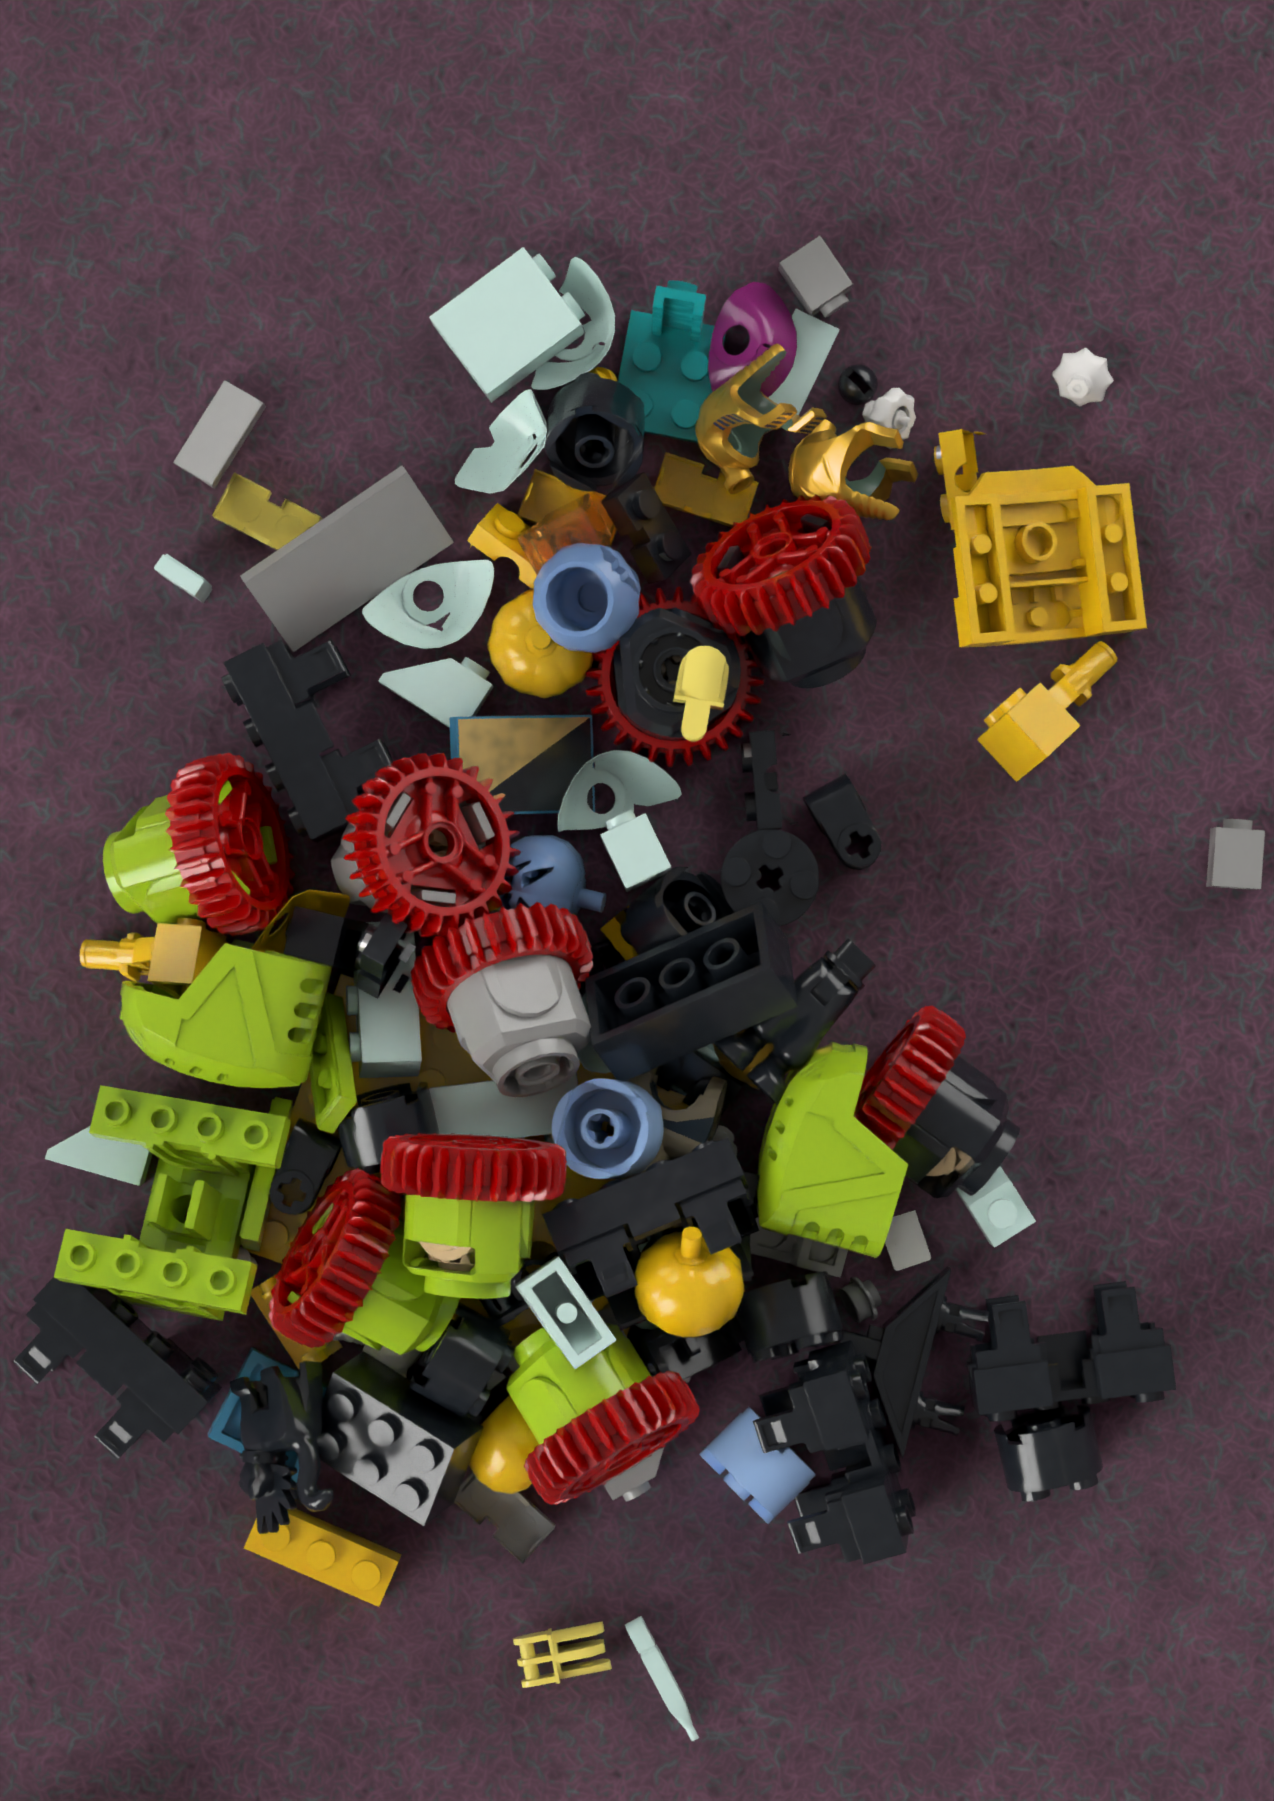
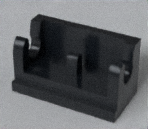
(688, 1354)

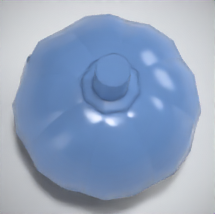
(586, 597)
(550, 874)

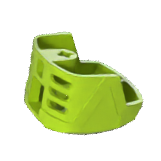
(238, 1023)
(821, 1165)

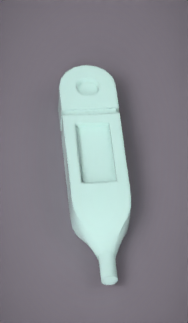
(660, 1674)

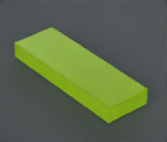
(332, 1067)
(259, 1196)

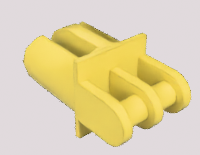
(700, 686)
(561, 1654)

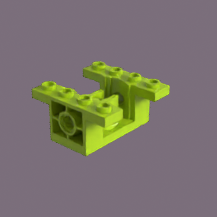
(203, 1168)

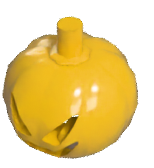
(528, 655)
(686, 1286)
(503, 1450)

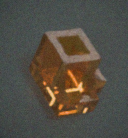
(565, 526)

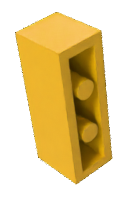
(328, 1555)

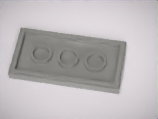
(347, 558)

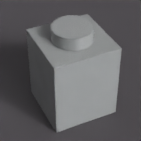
(816, 278)
(1235, 855)

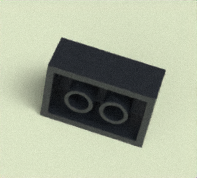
(394, 1439)

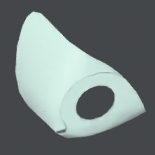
(595, 301)
(498, 466)
(465, 592)
(632, 781)

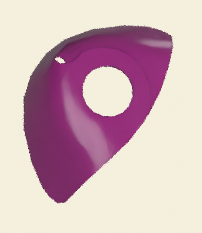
(767, 321)

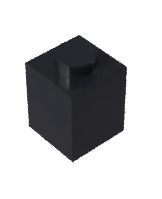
(324, 937)

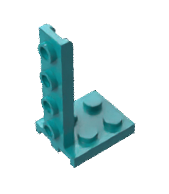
(669, 360)

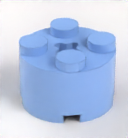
(635, 1122)
(769, 1477)

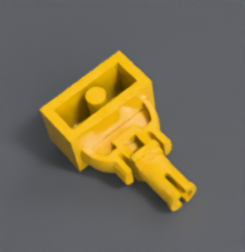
(1036, 723)
(168, 959)

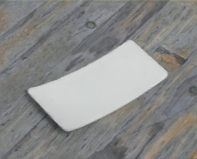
(906, 1242)

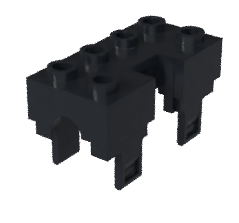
(285, 719)
(603, 1230)
(1021, 1374)
(160, 1378)
(835, 1414)

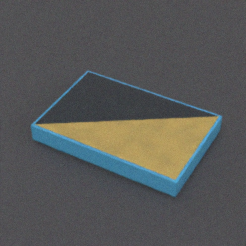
(525, 756)

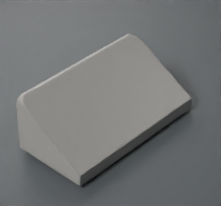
(219, 434)

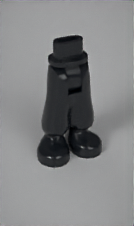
(822, 997)

